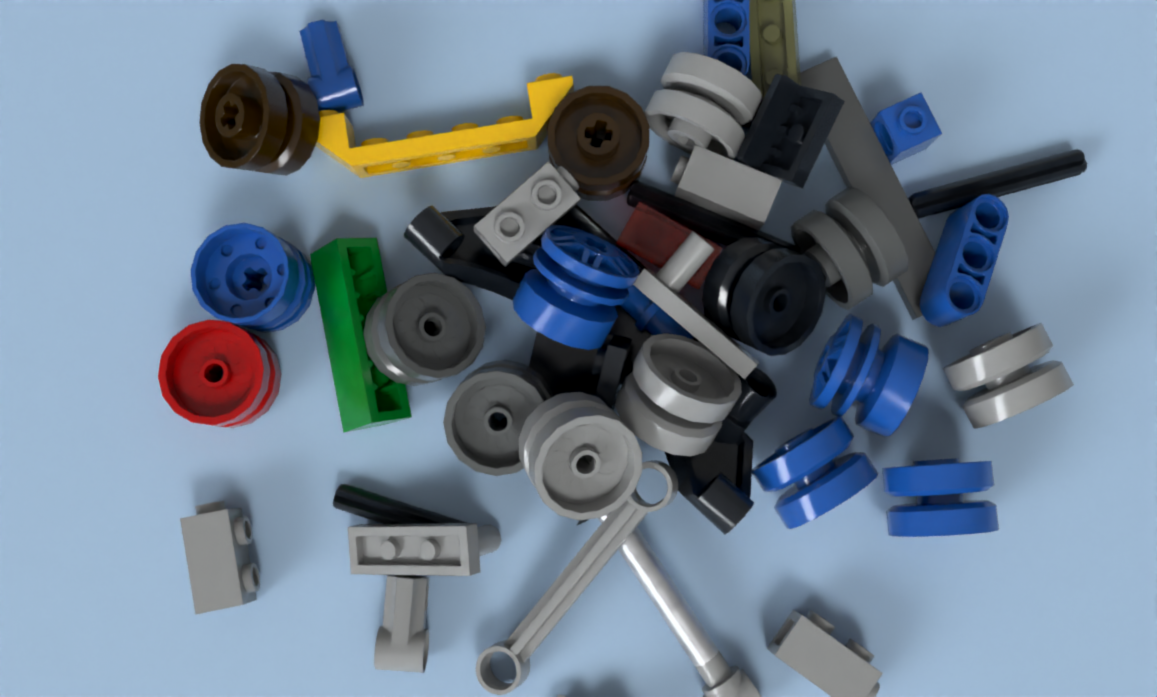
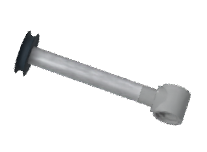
(718, 676)

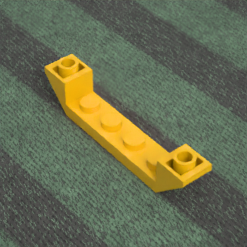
(464, 143)

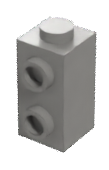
(725, 187)
(528, 212)
(219, 557)
(823, 660)

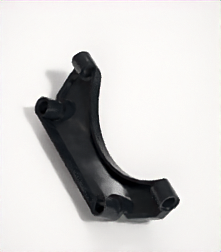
(711, 481)

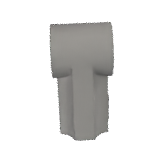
(402, 639)

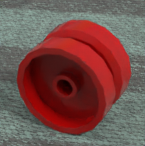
(193, 380)

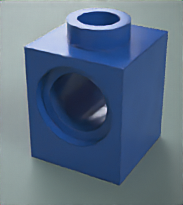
(905, 128)

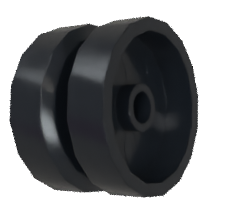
(764, 295)

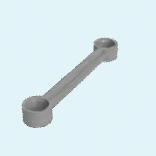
(571, 584)

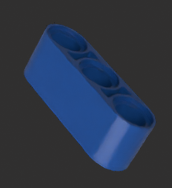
(728, 48)
(964, 261)

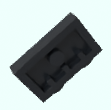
(582, 370)

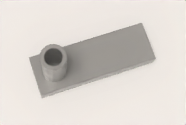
(664, 291)
(420, 548)

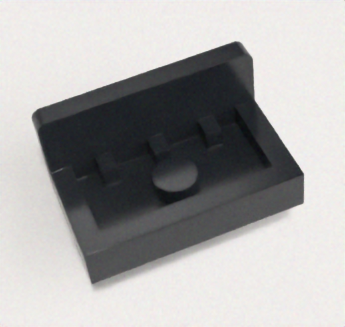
(789, 130)

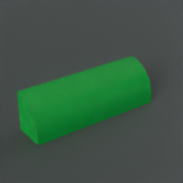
(347, 285)

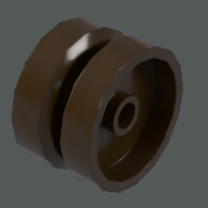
(603, 117)
(259, 120)

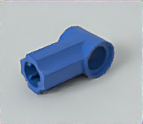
(331, 77)

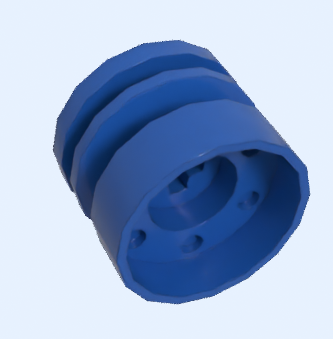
(229, 274)
(575, 287)
(877, 379)

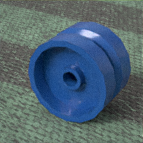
(817, 478)
(940, 498)

